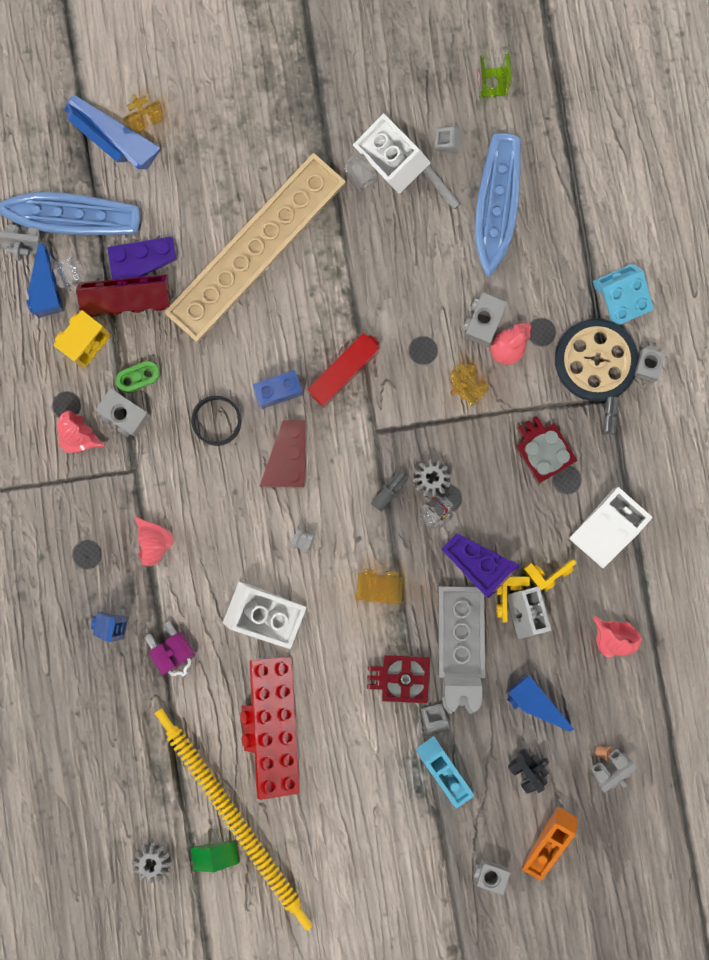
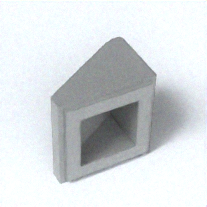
(448, 139)
(435, 719)

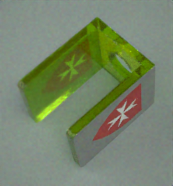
(502, 74)

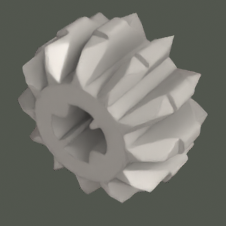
(428, 471)
(150, 871)

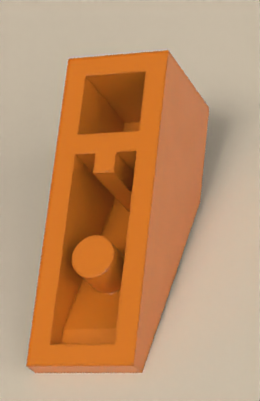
(551, 843)

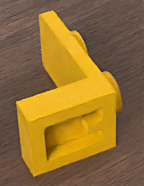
(536, 574)
(515, 583)

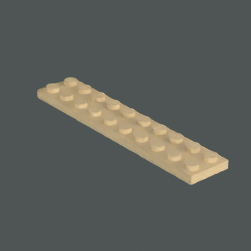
(255, 248)

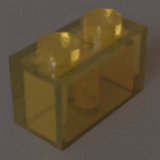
(379, 588)

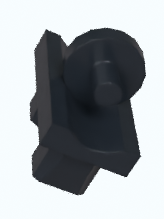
(533, 768)

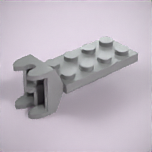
(461, 647)

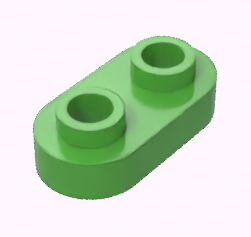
(138, 377)

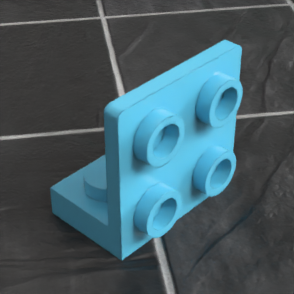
(625, 293)

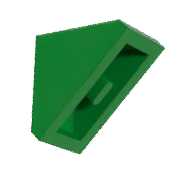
(215, 856)

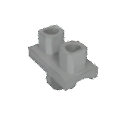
(18, 243)
(614, 773)

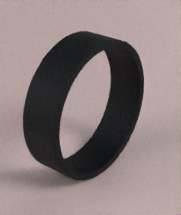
(204, 401)

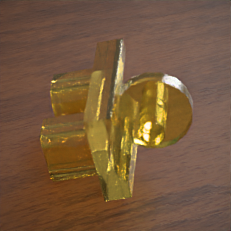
(152, 110)
(465, 384)

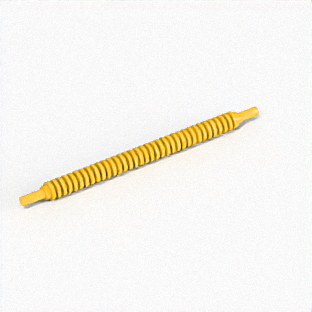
(283, 889)

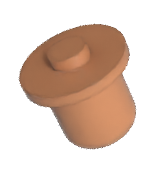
(603, 752)

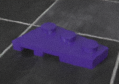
(140, 257)

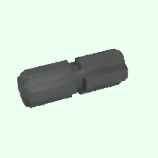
(610, 419)

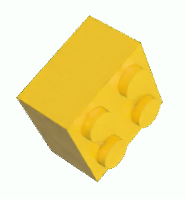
(82, 339)

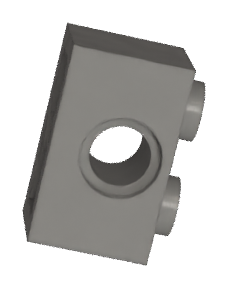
(493, 309)
(112, 404)

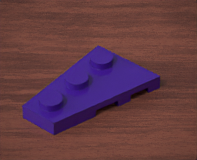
(479, 564)

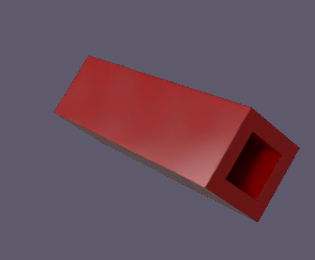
(344, 369)

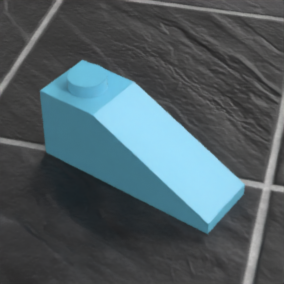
(444, 772)

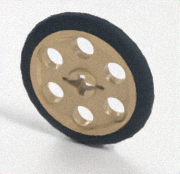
(585, 332)

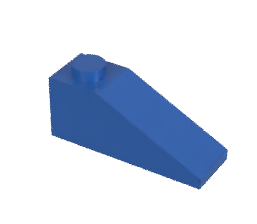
(43, 287)
(109, 626)
(533, 701)

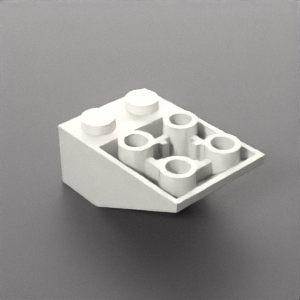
(610, 527)

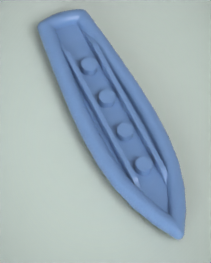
(498, 200)
(71, 214)

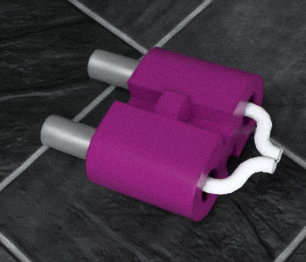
(171, 653)

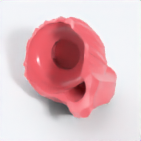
(511, 344)
(75, 434)
(153, 542)
(616, 638)

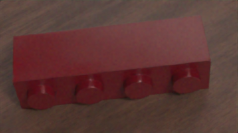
(124, 295)

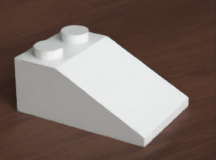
(391, 153)
(264, 615)

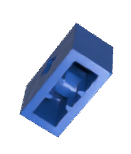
(277, 389)

